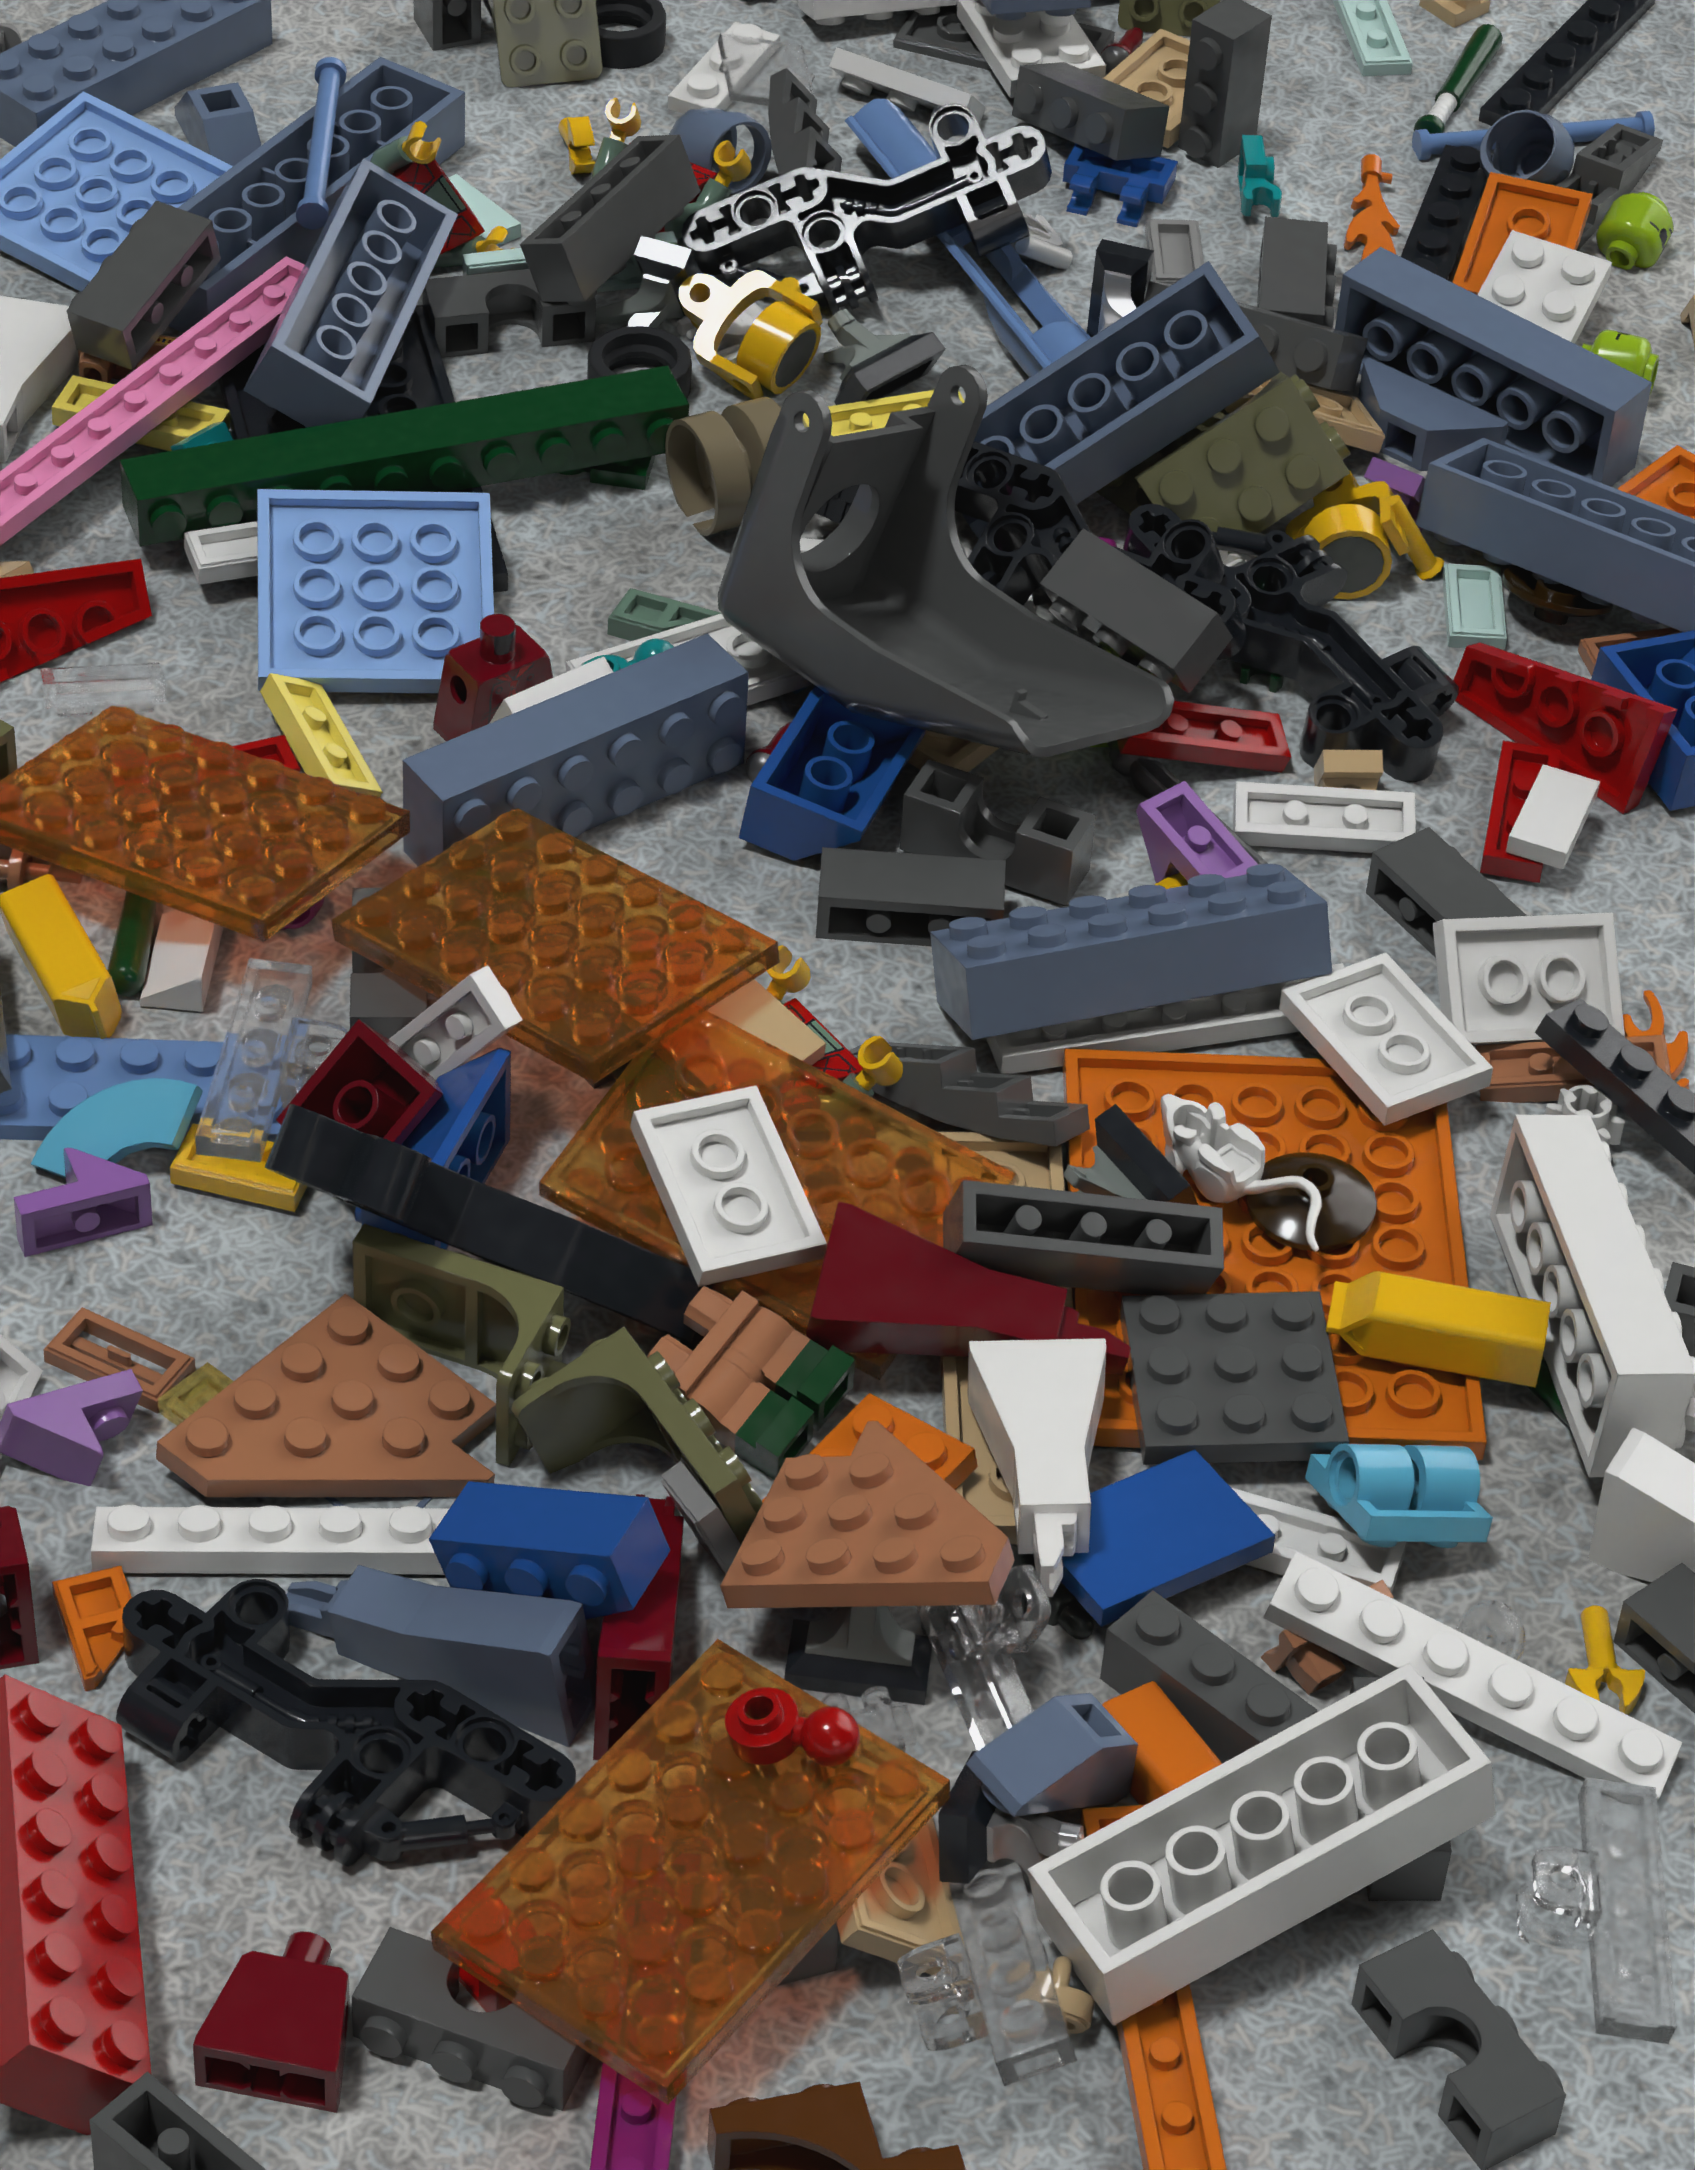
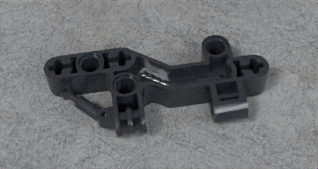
(877, 212)
(1038, 517)
(1355, 693)
(483, 1220)
(369, 1737)

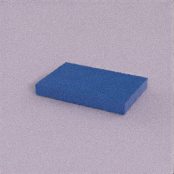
(1162, 1535)

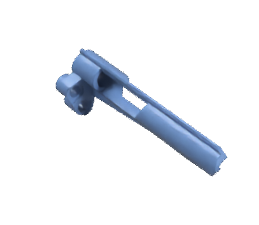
(901, 149)

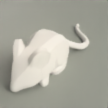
(1224, 1158)

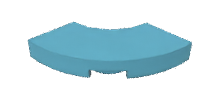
(122, 1122)

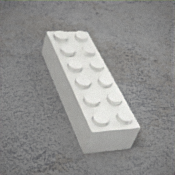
(1609, 1327)
(1262, 1842)

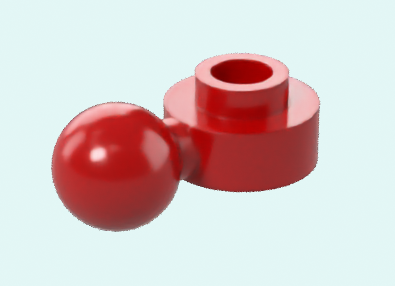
(827, 1735)

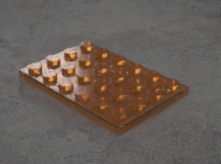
(193, 822)
(574, 936)
(834, 1135)
(684, 1878)

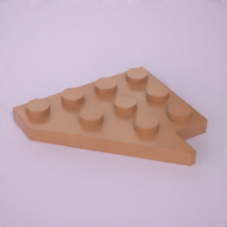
(335, 1416)
(867, 1536)

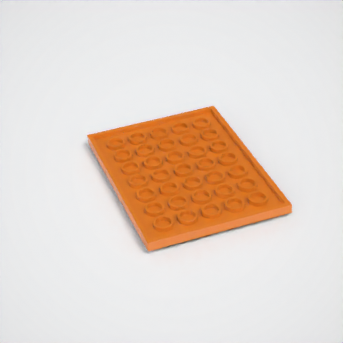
(1299, 1109)

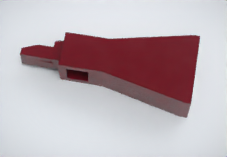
(912, 1297)
(639, 1644)

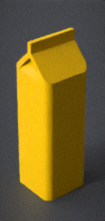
(61, 958)
(1441, 1326)

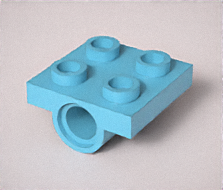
(1403, 1492)

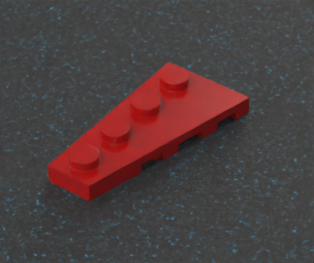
(65, 610)
(1595, 726)

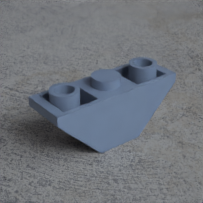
(219, 122)
(1420, 419)
(1058, 1759)

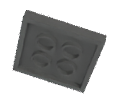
(1232, 1376)

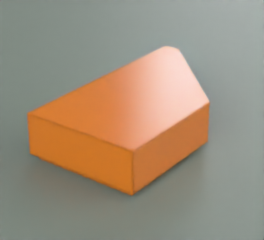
(92, 1620)

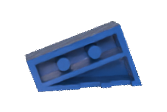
(551, 1545)

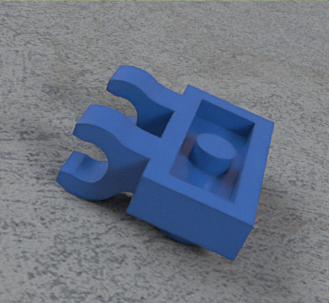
(1132, 179)

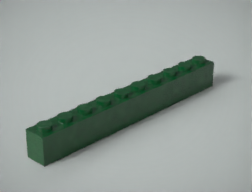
(407, 450)

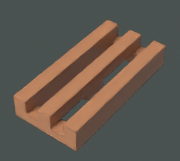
(93, 1361)

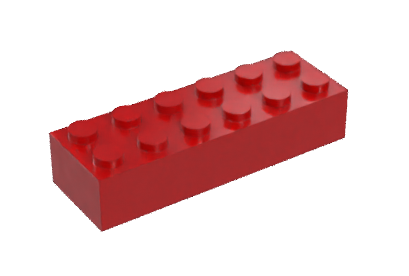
(66, 1912)

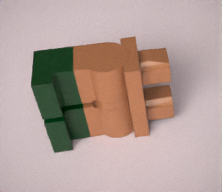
(757, 1378)

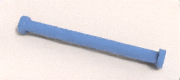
(1583, 131)
(312, 209)

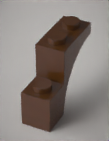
(810, 2131)

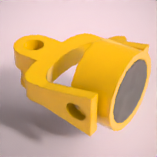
(776, 344)
(1358, 539)

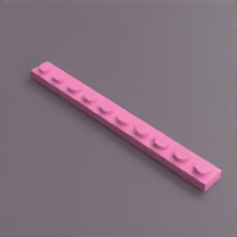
(143, 399)

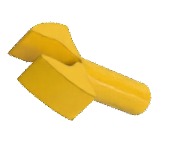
(578, 137)
(1602, 1663)

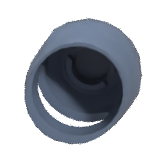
(708, 127)
(1528, 148)

